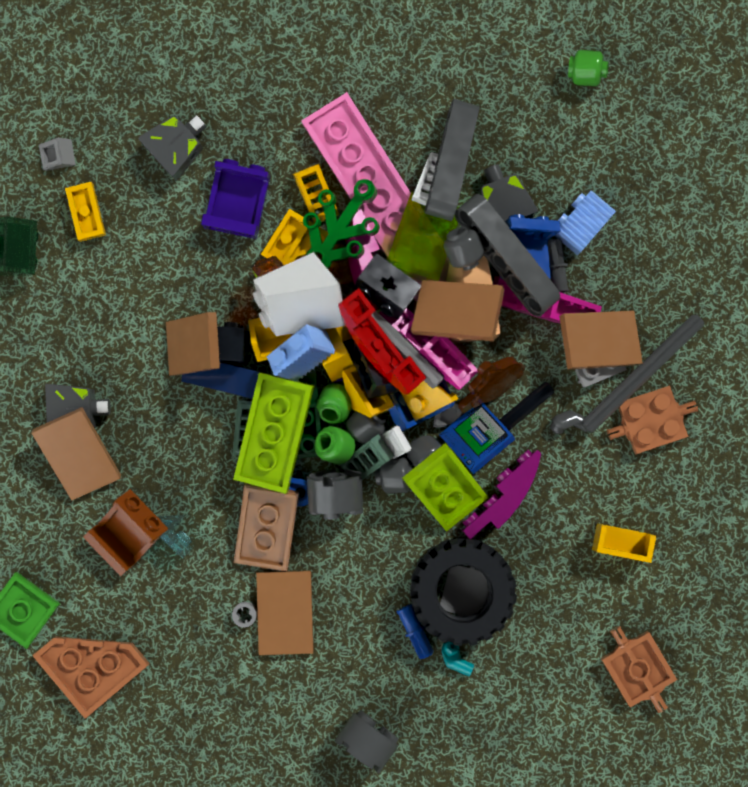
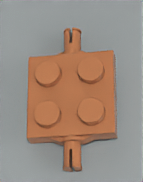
(652, 420)
(638, 669)

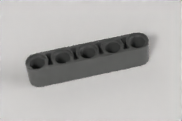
(452, 160)
(508, 255)

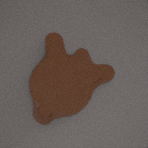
(491, 382)

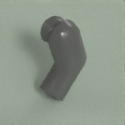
(565, 420)

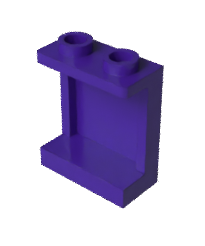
(237, 199)

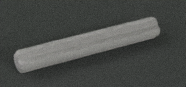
(432, 375)

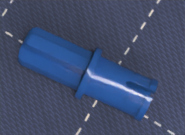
(415, 631)

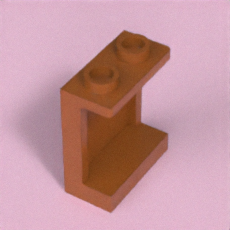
(125, 532)

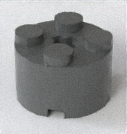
(335, 493)
(367, 742)

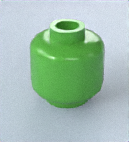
(587, 68)
(334, 404)
(334, 445)

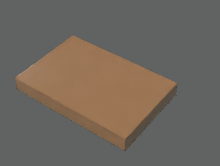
(458, 310)
(600, 339)
(193, 344)
(76, 453)
(266, 528)
(285, 612)

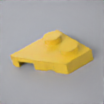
(290, 239)
(425, 400)

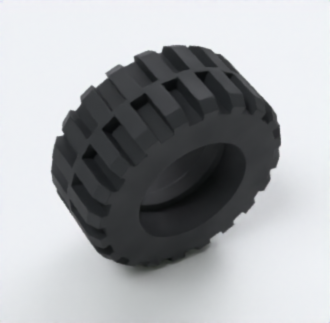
(469, 628)

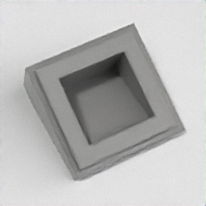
(57, 154)

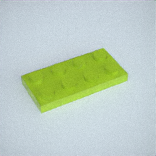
(273, 432)

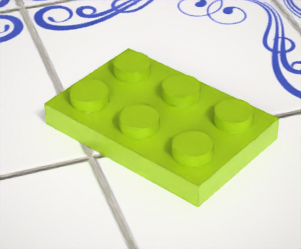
(445, 487)

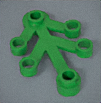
(339, 229)

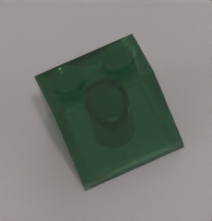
(18, 246)

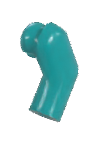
(453, 659)

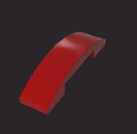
(376, 345)

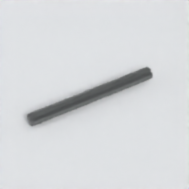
(642, 373)

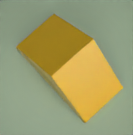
(339, 360)
(359, 398)

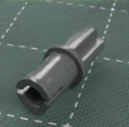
(557, 265)

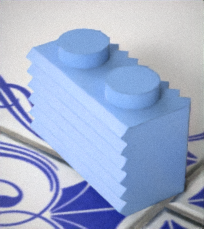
(584, 222)
(301, 353)

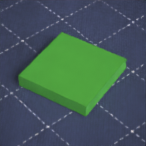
(24, 610)

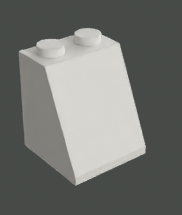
(299, 296)

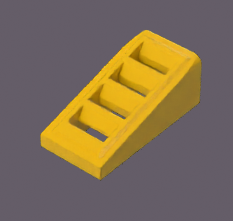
(298, 176)

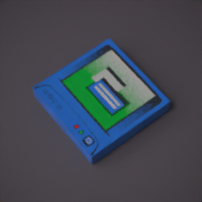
(477, 437)

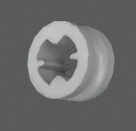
(236, 616)

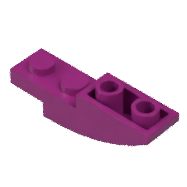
(513, 487)

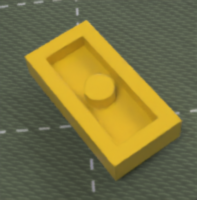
(85, 211)

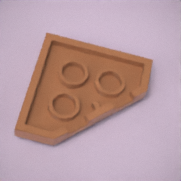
(90, 668)

